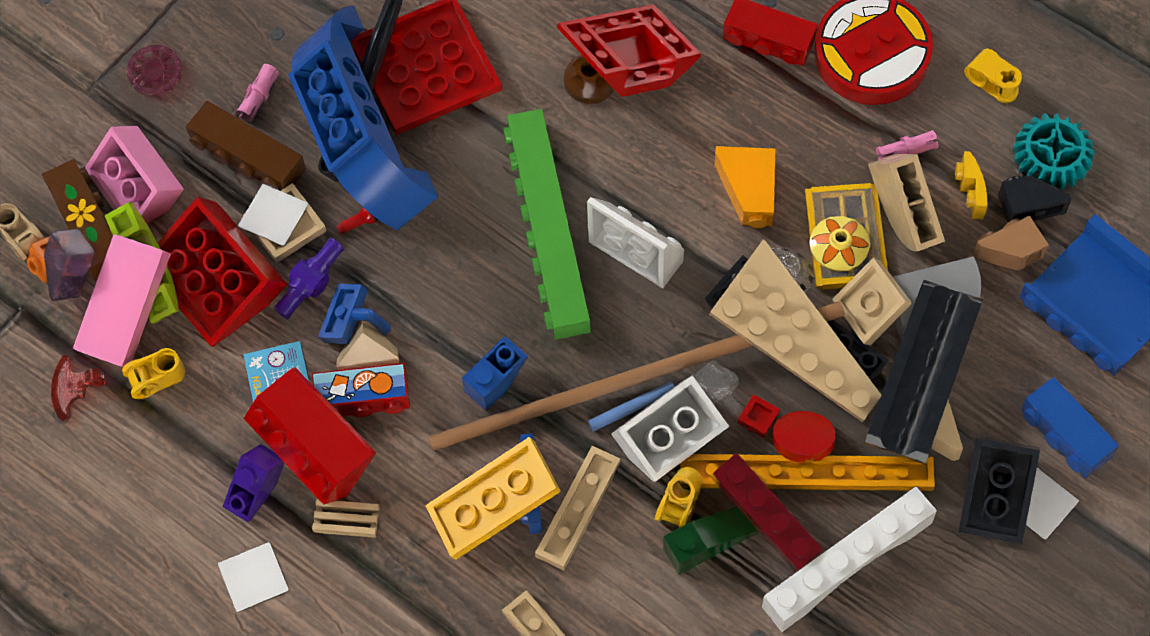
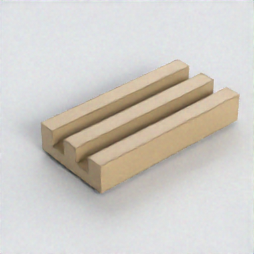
(345, 506)

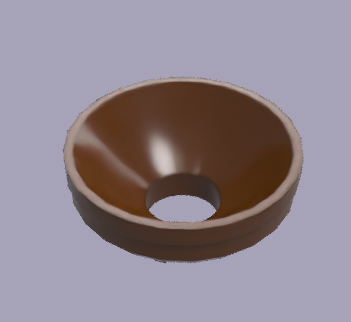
(584, 88)

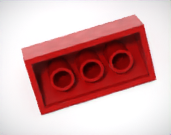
(310, 436)

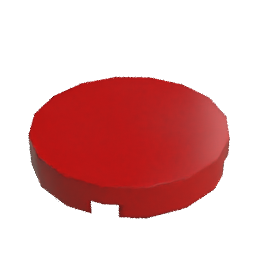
(803, 436)

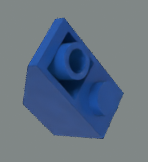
(494, 373)

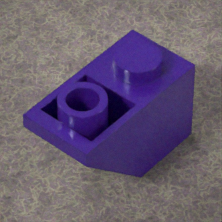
(253, 481)

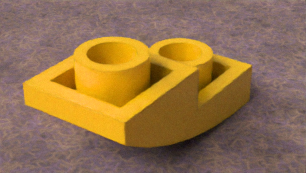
(973, 183)

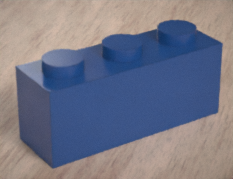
(1068, 428)

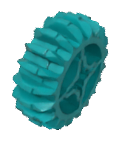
(1068, 143)

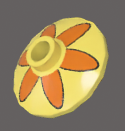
(835, 254)

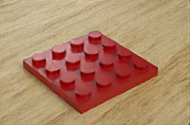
(430, 66)

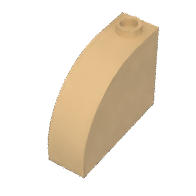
(907, 200)

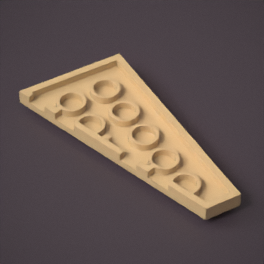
(783, 323)

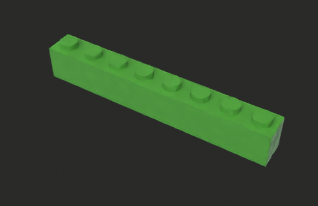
(548, 225)

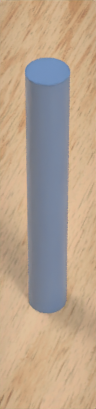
(629, 407)

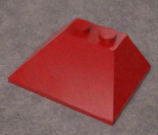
(632, 48)

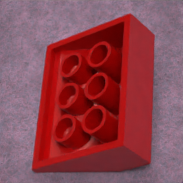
(217, 271)

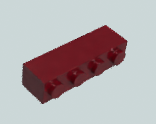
(766, 513)

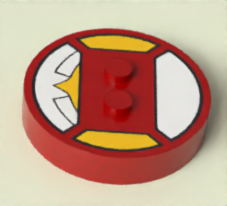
(873, 50)

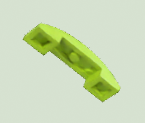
(129, 223)

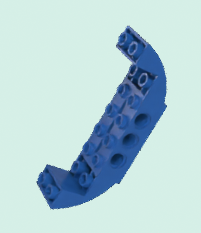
(351, 126)

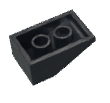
(999, 489)

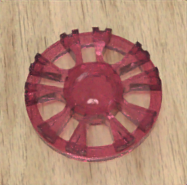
(154, 70)

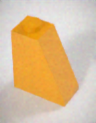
(749, 181)

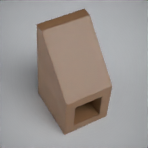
(1013, 246)

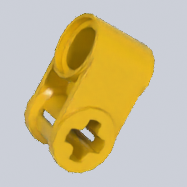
(992, 74)
(152, 373)
(677, 503)

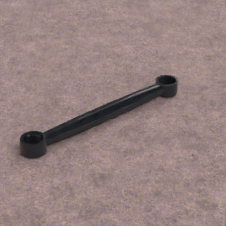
(374, 55)

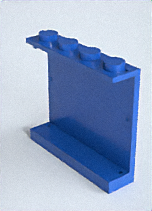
(1097, 295)

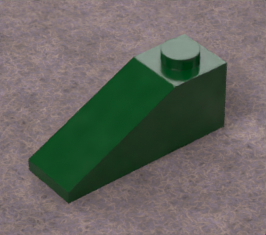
(706, 538)

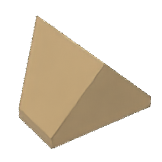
(367, 349)

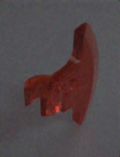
(70, 386)

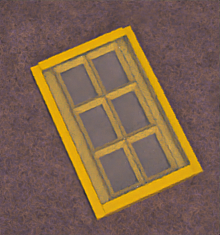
(851, 201)

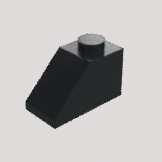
(1031, 198)

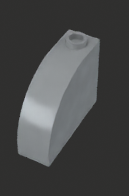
(956, 275)

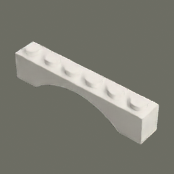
(820, 577)

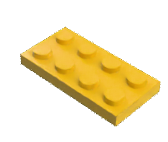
(492, 498)

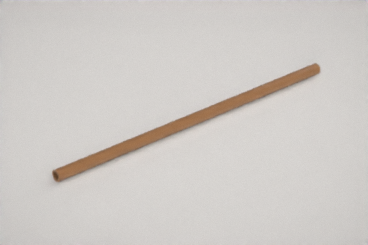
(603, 387)

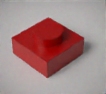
(759, 416)

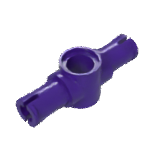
(309, 278)

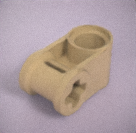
(20, 232)

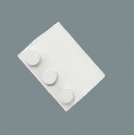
(670, 429)

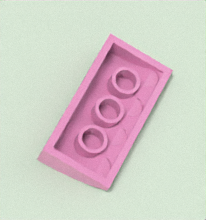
(121, 301)

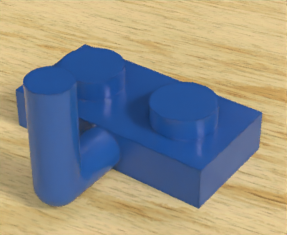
(344, 313)

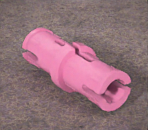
(257, 92)
(909, 145)

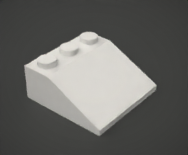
(633, 242)

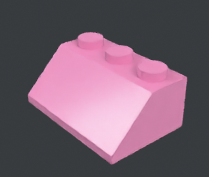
(132, 171)

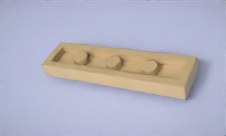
(577, 508)

